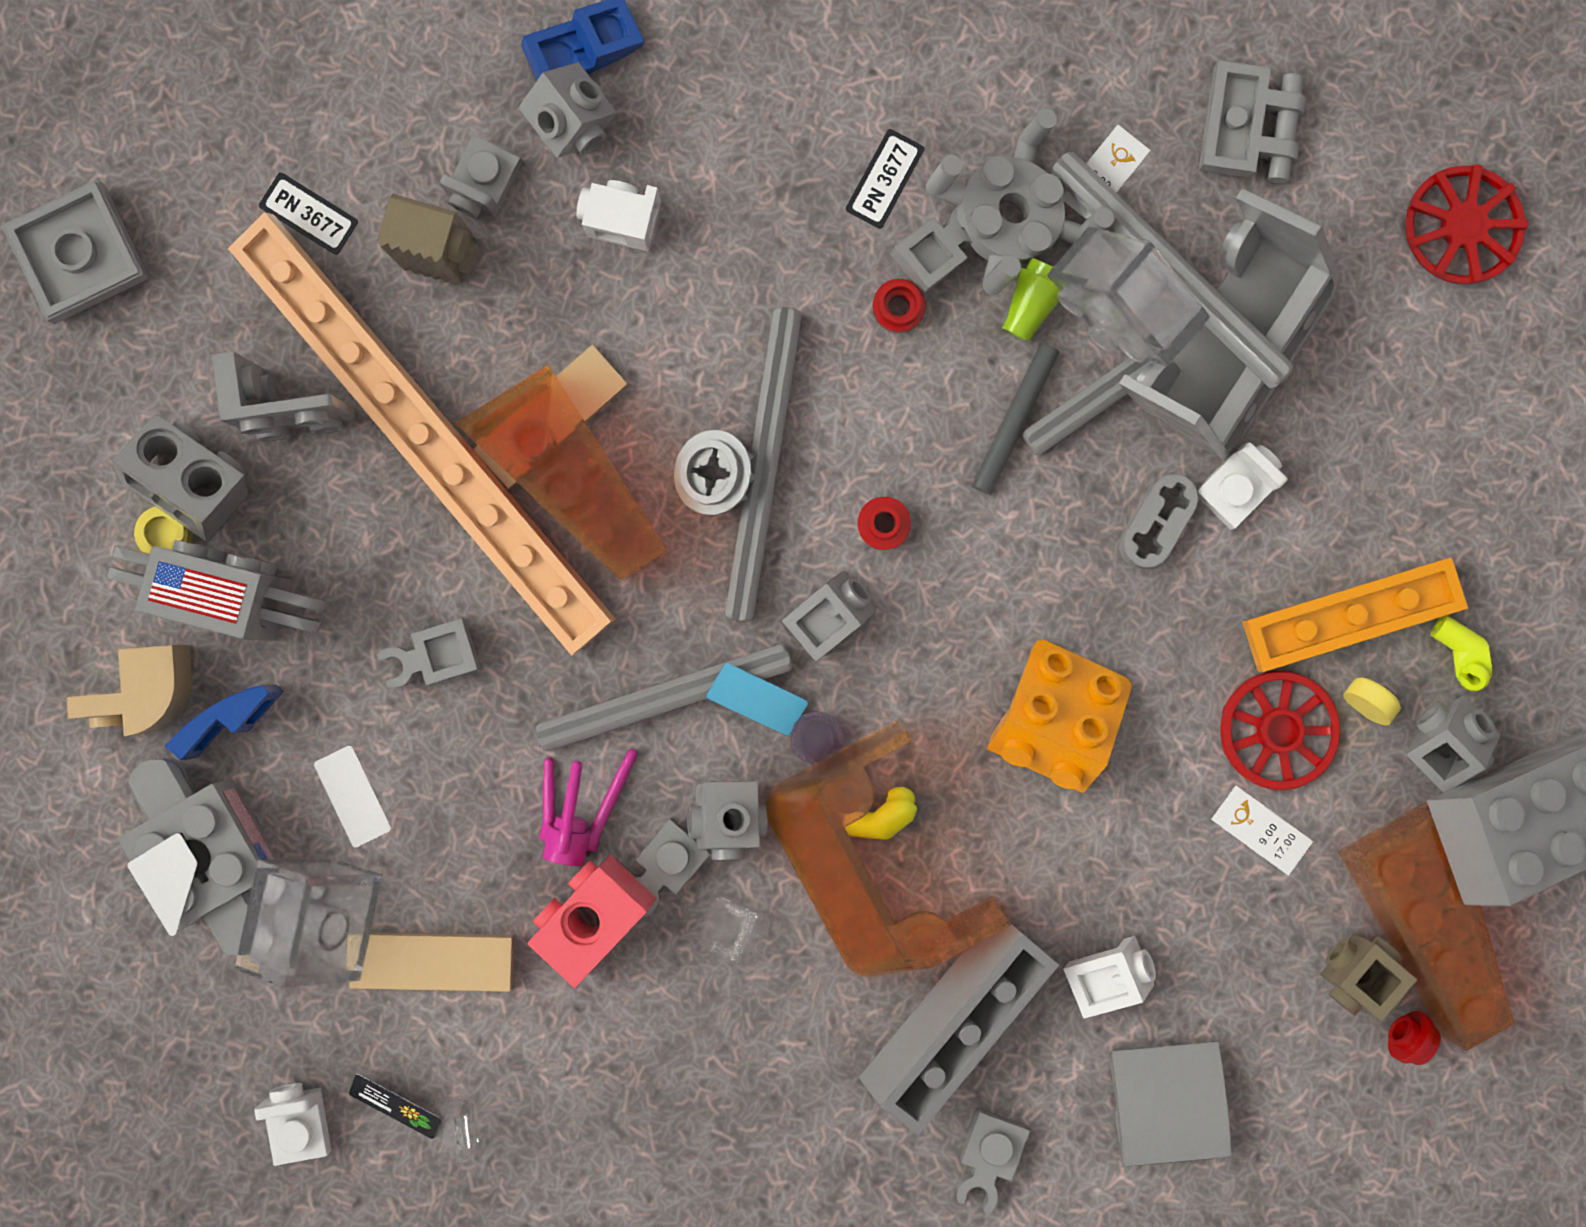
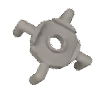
(1023, 183)

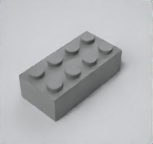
(1517, 825)

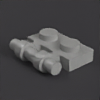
(1236, 120)

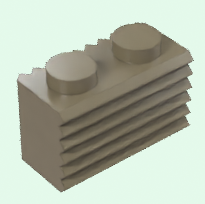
(427, 239)

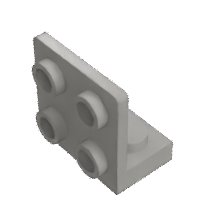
(250, 402)

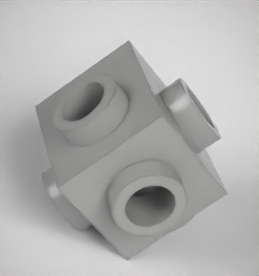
(568, 110)
(1453, 743)
(741, 804)

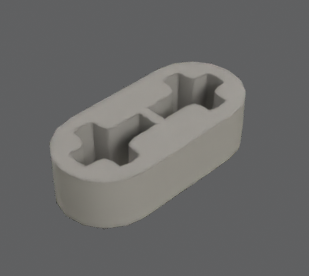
(1169, 528)

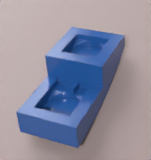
(593, 38)
(235, 713)

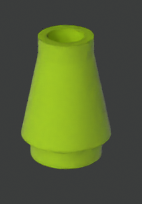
(1031, 301)

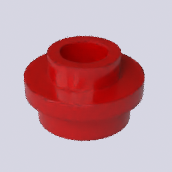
(898, 289)
(877, 539)
(1413, 1038)

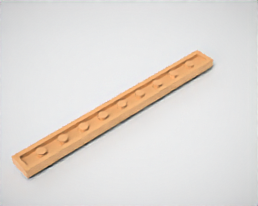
(421, 433)

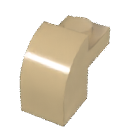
(152, 695)

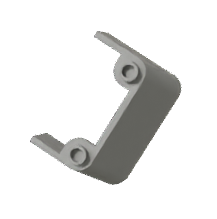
(1282, 285)

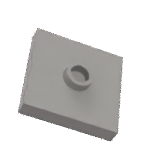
(75, 252)

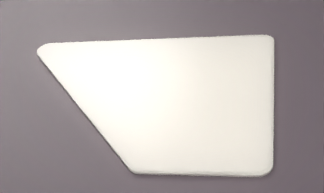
(166, 878)

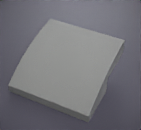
(1170, 1104)

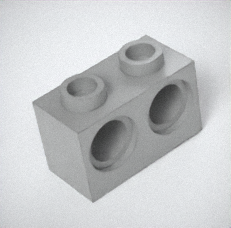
(174, 484)

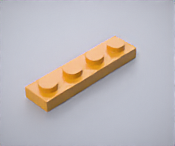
(1354, 614)

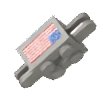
(203, 591)
(218, 833)

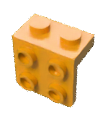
(1062, 717)

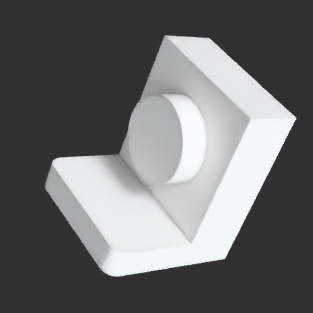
(1241, 483)
(1111, 978)
(295, 1123)

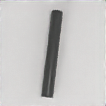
(1015, 418)

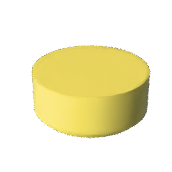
(159, 530)
(1372, 701)

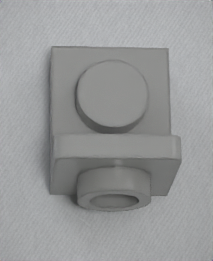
(481, 178)
(830, 615)

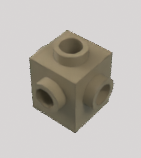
(1383, 981)

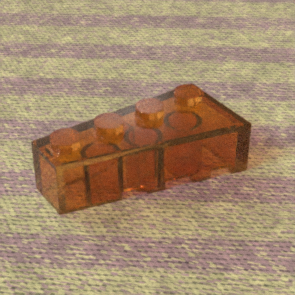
(557, 460)
(1424, 918)

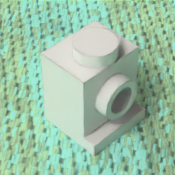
(619, 213)

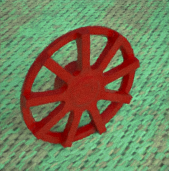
(1466, 223)
(1279, 730)

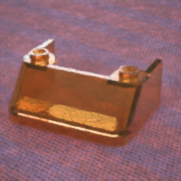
(810, 822)

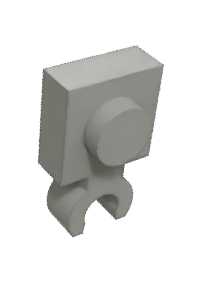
(932, 252)
(438, 653)
(669, 861)
(992, 1152)

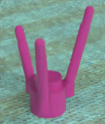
(566, 834)

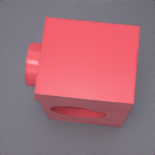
(572, 945)

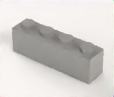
(956, 1026)

